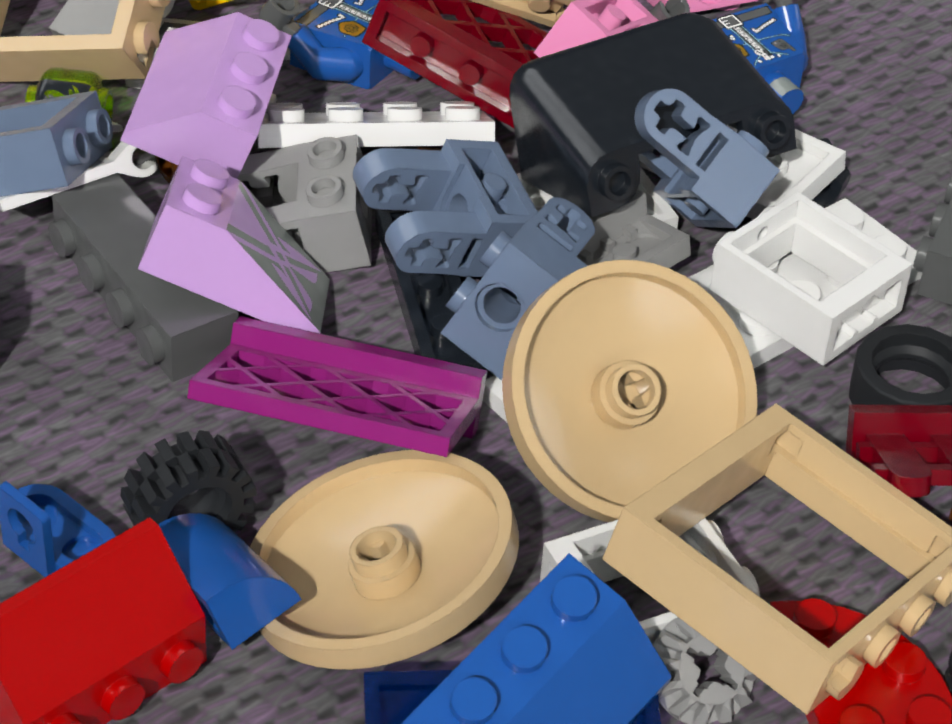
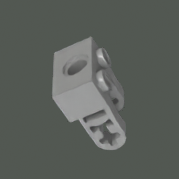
(316, 199)

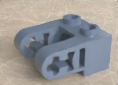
(712, 172)
(457, 202)
(517, 274)

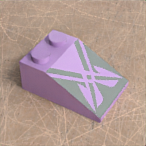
(232, 250)

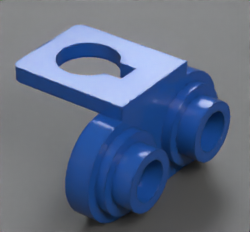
(48, 526)

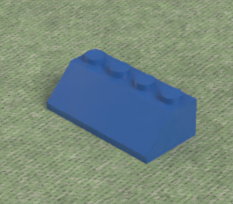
(555, 659)

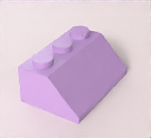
(208, 91)

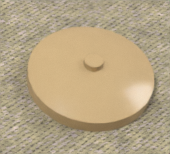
(622, 382)
(387, 557)

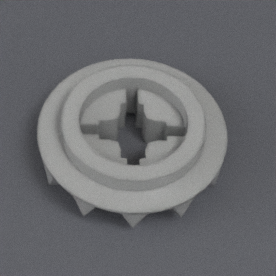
(711, 699)

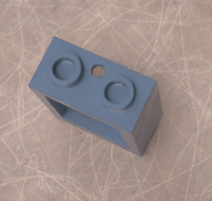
(51, 141)

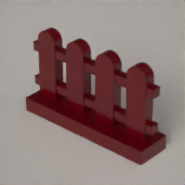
(903, 444)

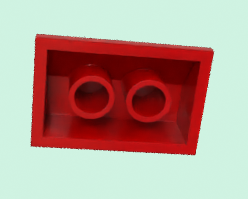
(100, 634)

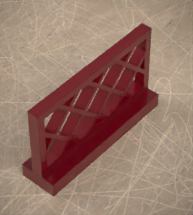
(456, 52)

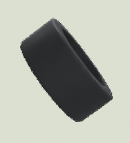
(902, 348)

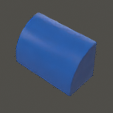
(227, 577)

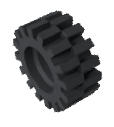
(189, 466)

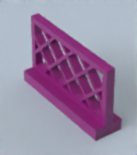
(343, 387)

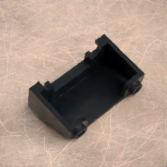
(580, 106)

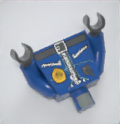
(330, 38)
(768, 39)

